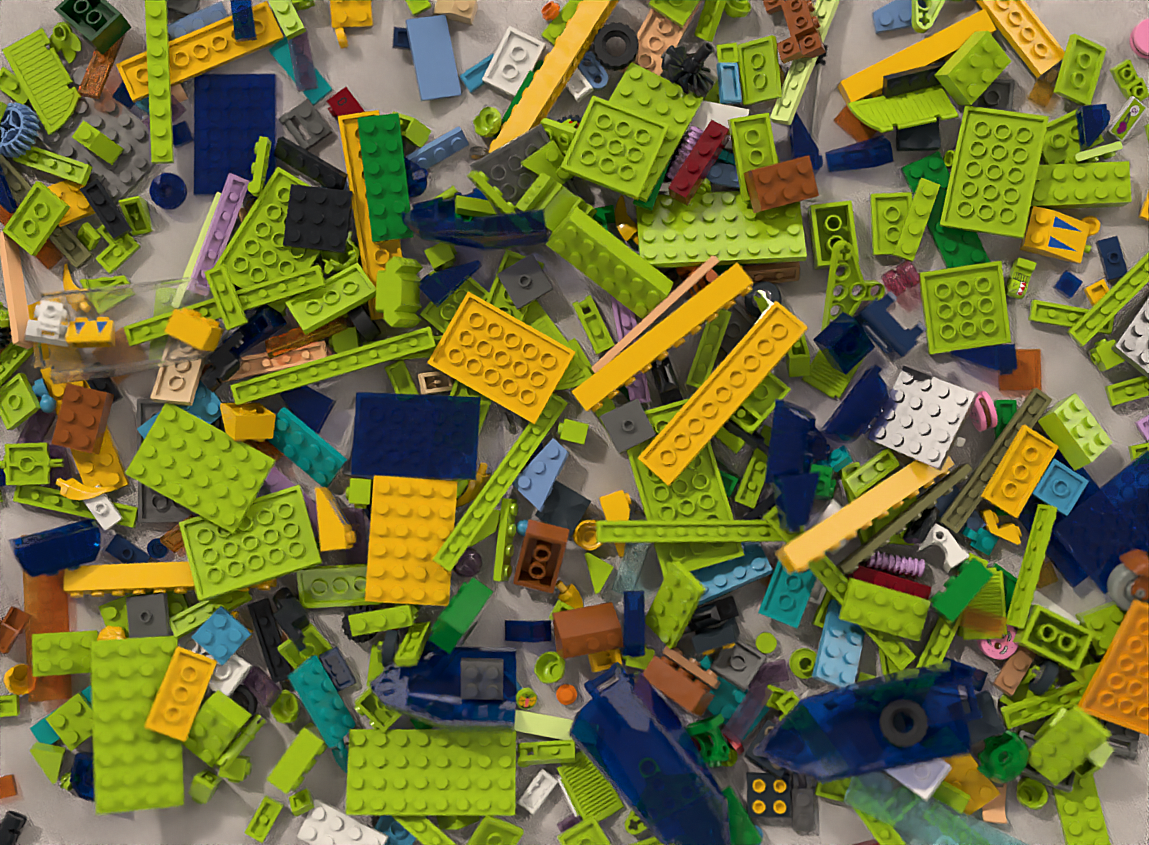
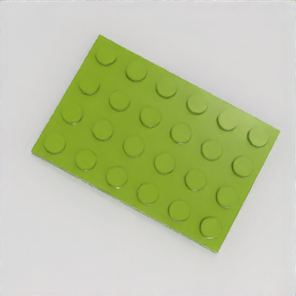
(663, 101)
(994, 171)
(257, 246)
(200, 467)
(268, 544)

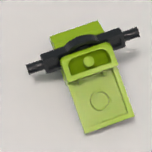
(750, 416)

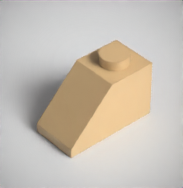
(457, 10)

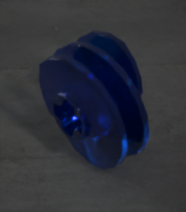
(158, 191)

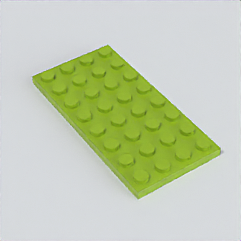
(720, 227)
(692, 496)
(132, 763)
(431, 773)

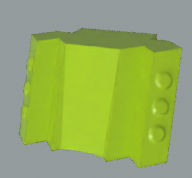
(554, 199)
(399, 292)

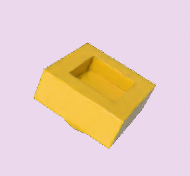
(1096, 291)

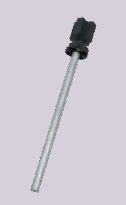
(819, 62)

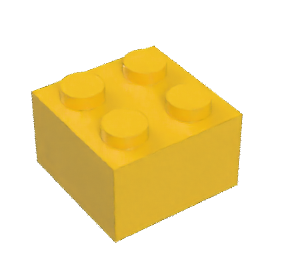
(194, 330)

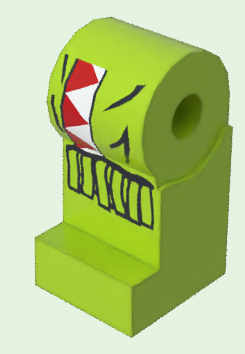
(1019, 278)

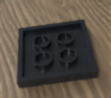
(318, 218)

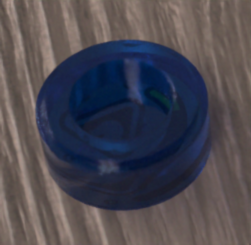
(157, 549)

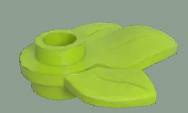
(65, 41)

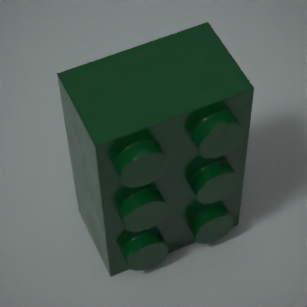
(94, 21)

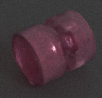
(902, 277)

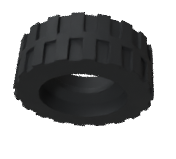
(623, 32)
(894, 736)

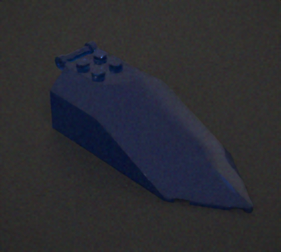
(840, 731)
(651, 760)

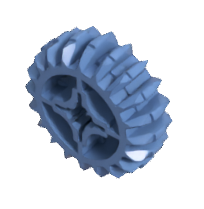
(18, 130)

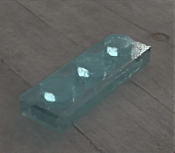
(630, 567)

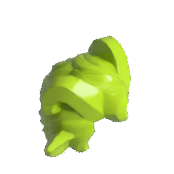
(340, 261)

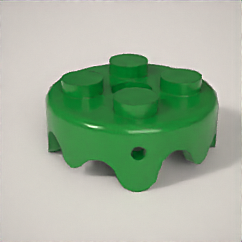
(999, 748)

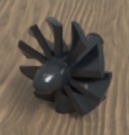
(687, 68)

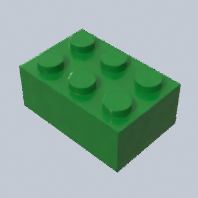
(960, 590)
(459, 614)

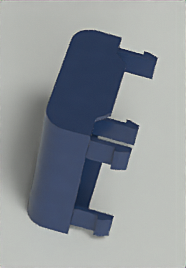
(885, 330)

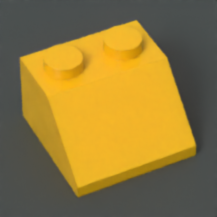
(248, 421)

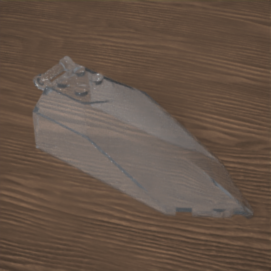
(125, 306)

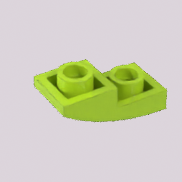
(1128, 81)

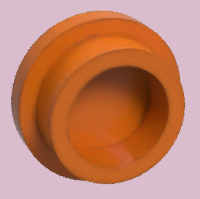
(550, 11)
(566, 694)

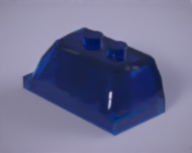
(858, 408)
(790, 441)
(57, 548)

